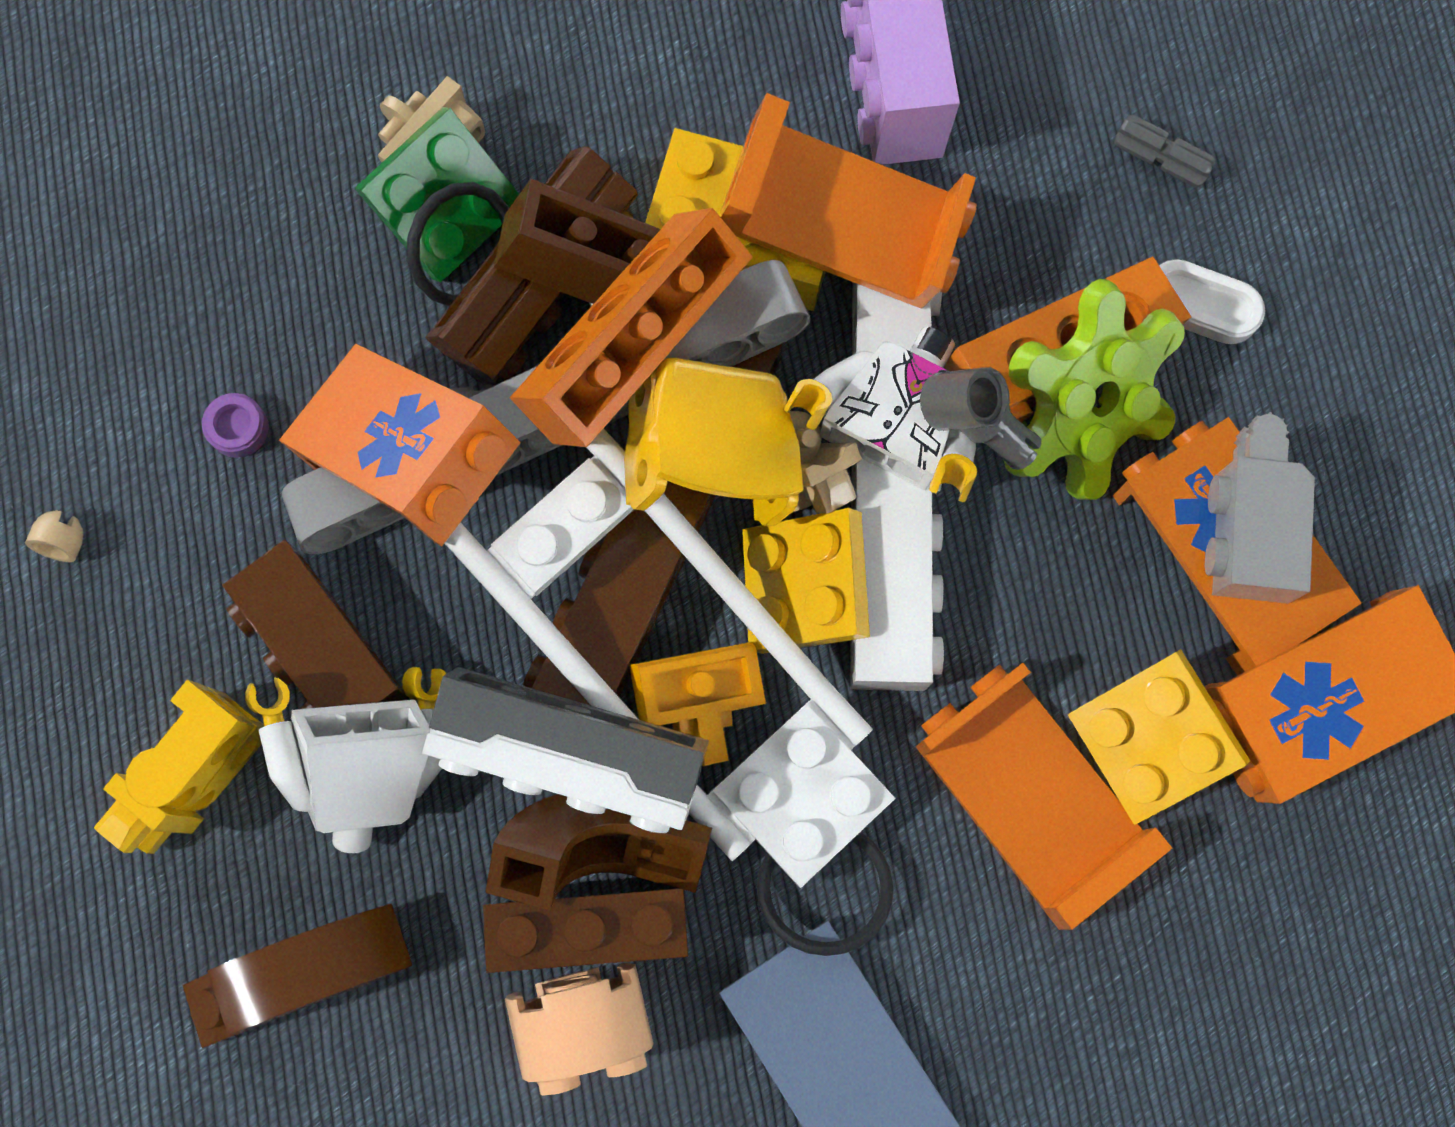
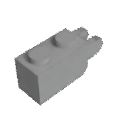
(1261, 518)

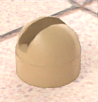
(55, 538)

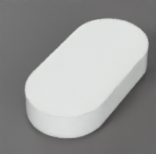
(1217, 303)

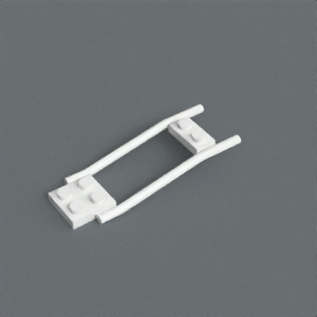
(796, 792)

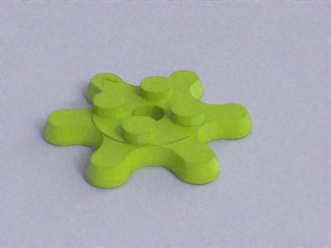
(1067, 381)

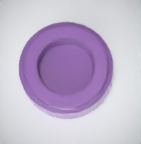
(235, 425)

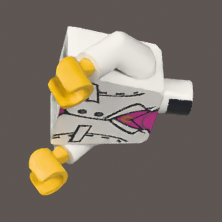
(878, 406)
(351, 761)

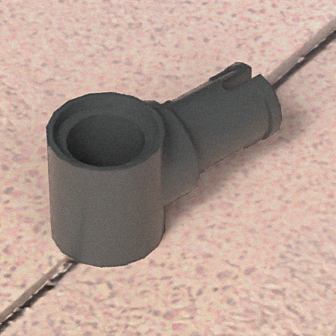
(979, 407)

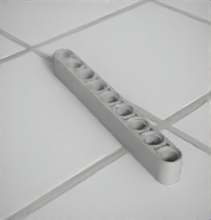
(745, 320)

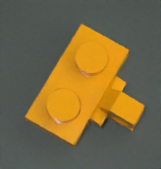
(699, 692)

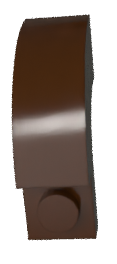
(557, 844)
(296, 974)

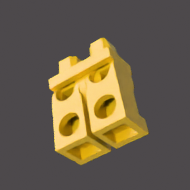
(181, 772)

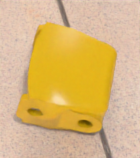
(713, 434)

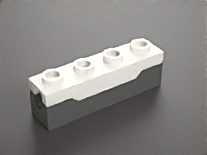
(565, 749)

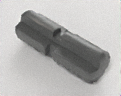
(1176, 157)

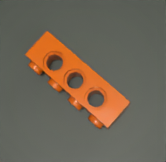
(1055, 324)
(631, 328)

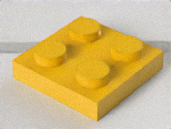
(810, 577)
(1158, 737)

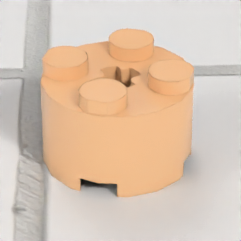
(580, 1028)

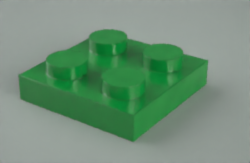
(426, 162)

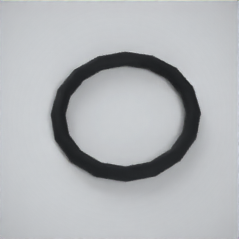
(419, 223)

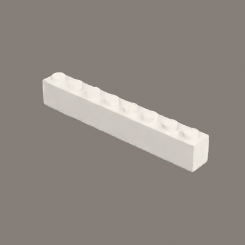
(896, 532)

